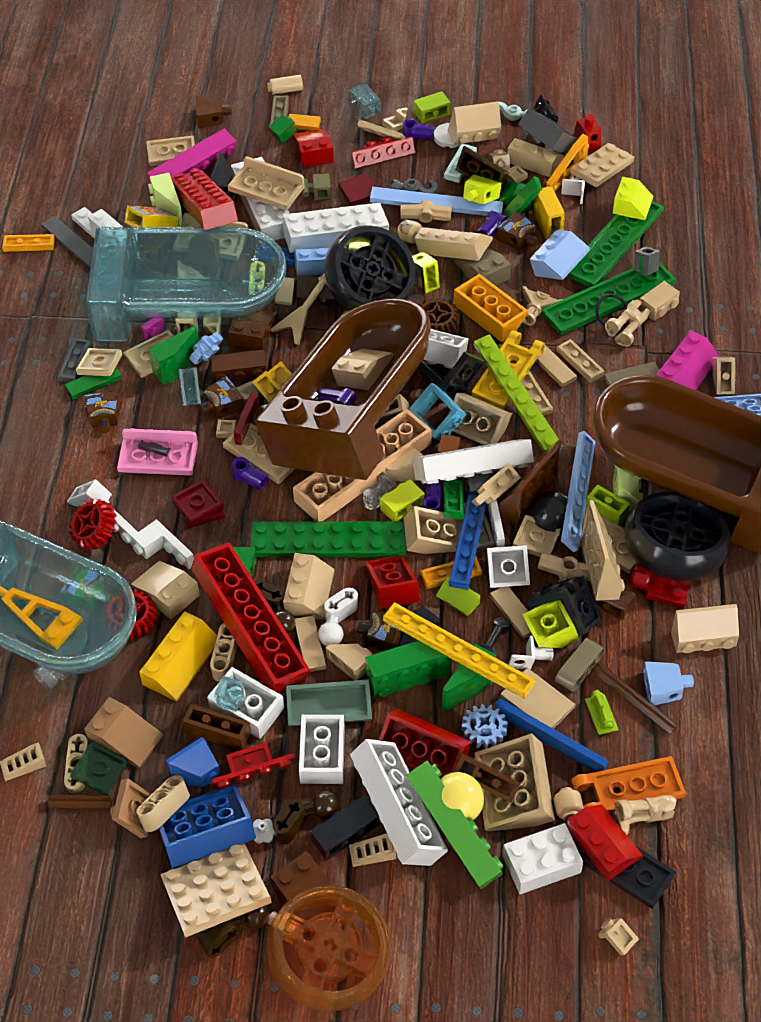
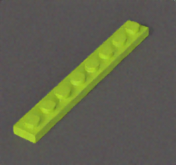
(516, 392)

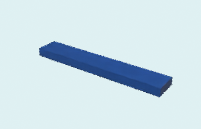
(467, 544)
(552, 737)

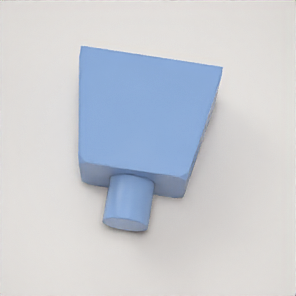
(664, 682)

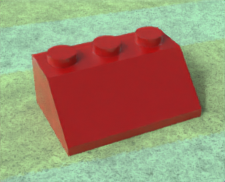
(603, 840)

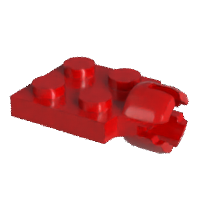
(659, 588)

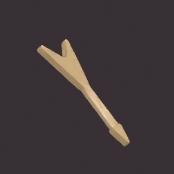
(297, 319)

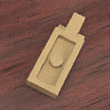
(496, 485)

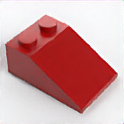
(314, 147)
(392, 581)

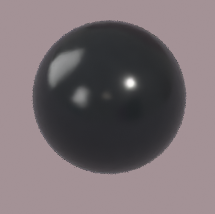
(549, 510)

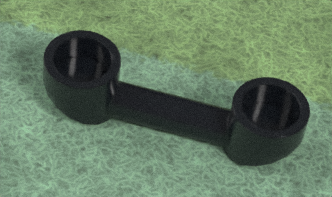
(500, 626)

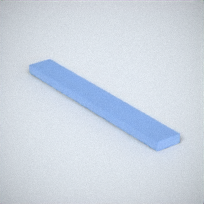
(458, 204)
(578, 492)

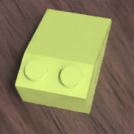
(165, 195)

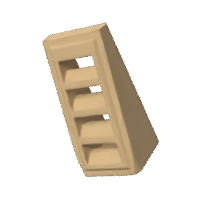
(32, 765)
(379, 841)

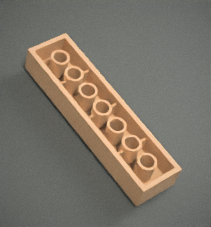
(325, 494)

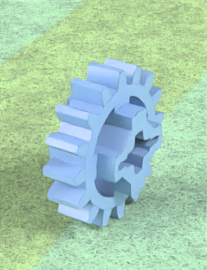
(206, 348)
(484, 726)

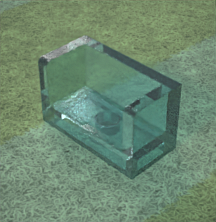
(367, 99)

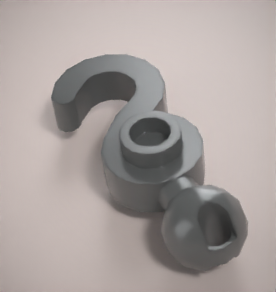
(414, 185)

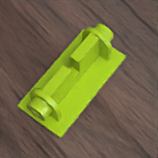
(601, 713)

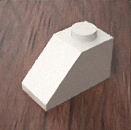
(88, 491)

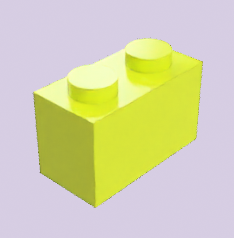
(401, 500)

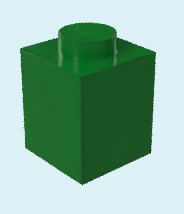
(283, 128)

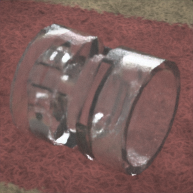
(48, 677)

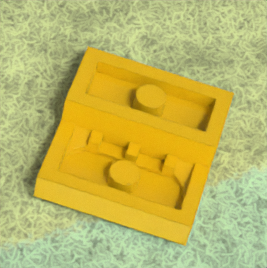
(272, 381)

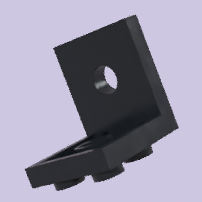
(458, 378)
(576, 598)

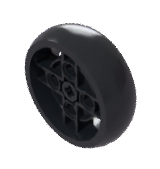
(387, 248)
(677, 536)

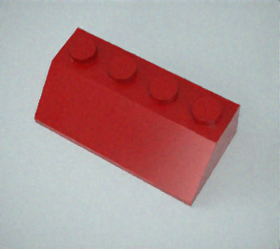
(423, 742)

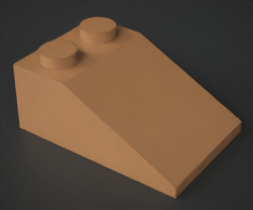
(123, 732)

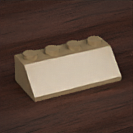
(452, 243)

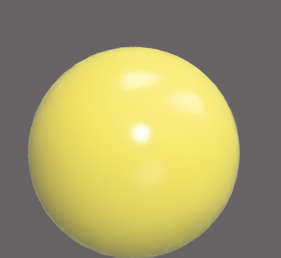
(463, 793)

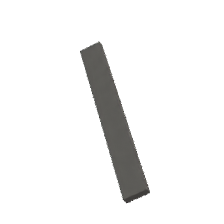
(69, 240)

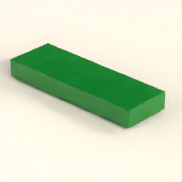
(524, 197)
(91, 383)
(453, 499)

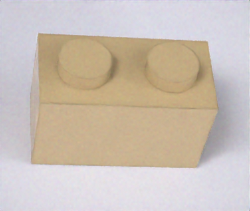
(659, 300)

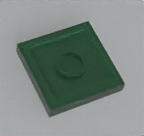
(99, 768)

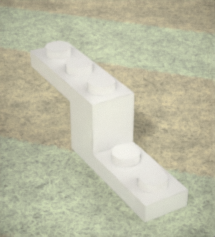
(90, 221)
(152, 539)

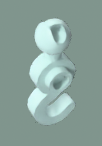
(511, 112)

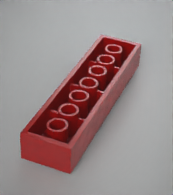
(204, 199)
(249, 618)

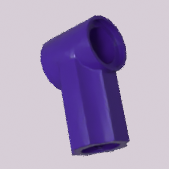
(415, 130)
(492, 221)
(346, 397)
(245, 472)
(433, 496)

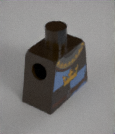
(379, 633)

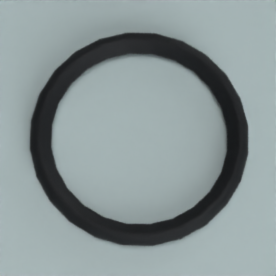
(599, 302)

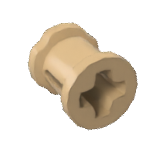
(532, 314)

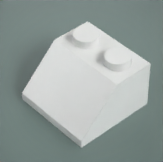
(508, 566)

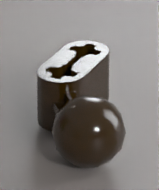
(275, 599)
(295, 813)
(219, 937)

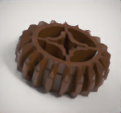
(446, 314)

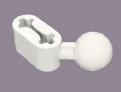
(336, 610)

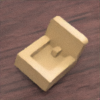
(500, 158)

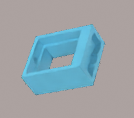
(426, 401)

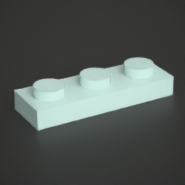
(451, 173)

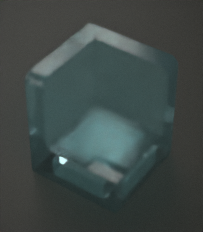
(229, 693)

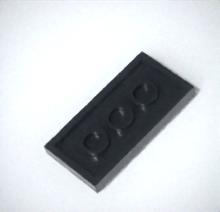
(643, 880)

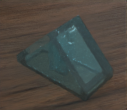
(189, 386)

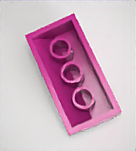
(690, 361)

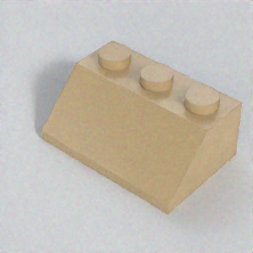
(475, 123)
(534, 157)
(483, 421)
(308, 586)
(705, 628)

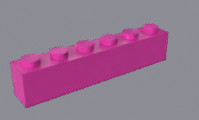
(199, 156)

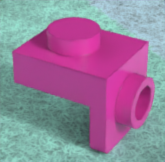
(153, 328)

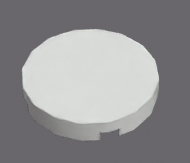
(442, 136)

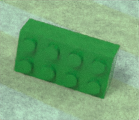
(405, 668)

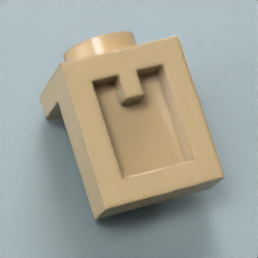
(618, 934)

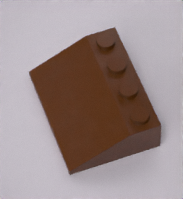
(531, 484)

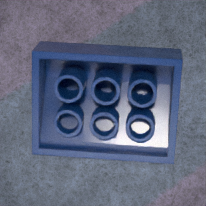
(207, 826)

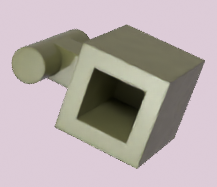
(320, 187)

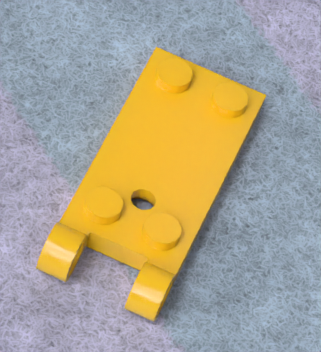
(488, 388)

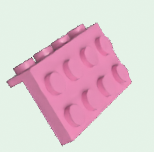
(179, 459)

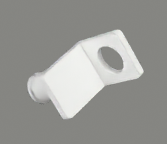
(573, 186)
(531, 654)

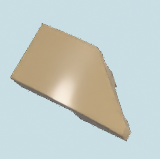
(395, 122)
(212, 325)

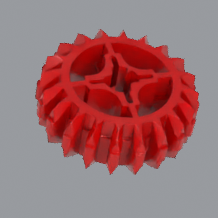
(93, 524)
(145, 615)

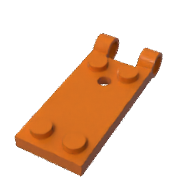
(635, 782)

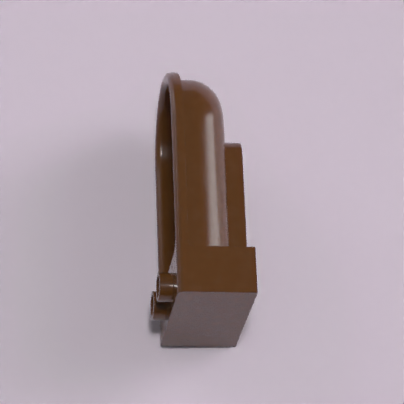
(340, 437)
(686, 446)

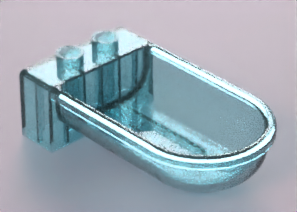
(179, 275)
(71, 581)

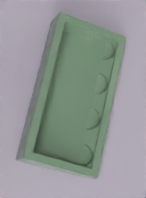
(331, 698)

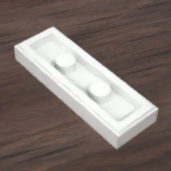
(496, 524)

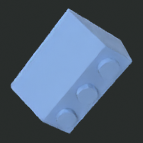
(558, 255)
(310, 261)

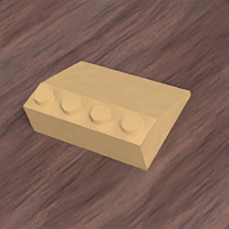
(600, 557)
(525, 762)

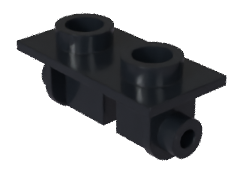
(543, 107)

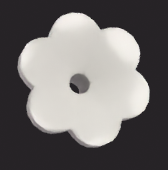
(263, 834)

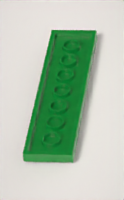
(611, 246)
(580, 307)
(329, 538)

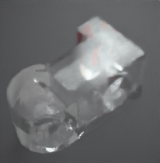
(372, 495)

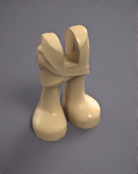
(633, 317)
(645, 810)

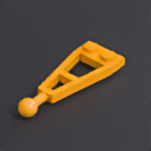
(577, 153)
(57, 631)

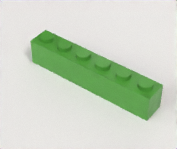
(455, 826)

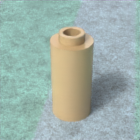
(285, 84)

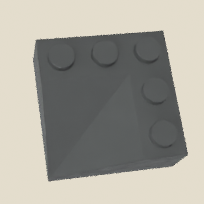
(547, 131)

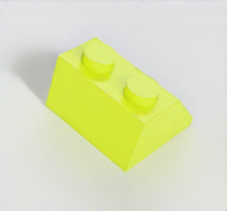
(632, 199)
(551, 625)

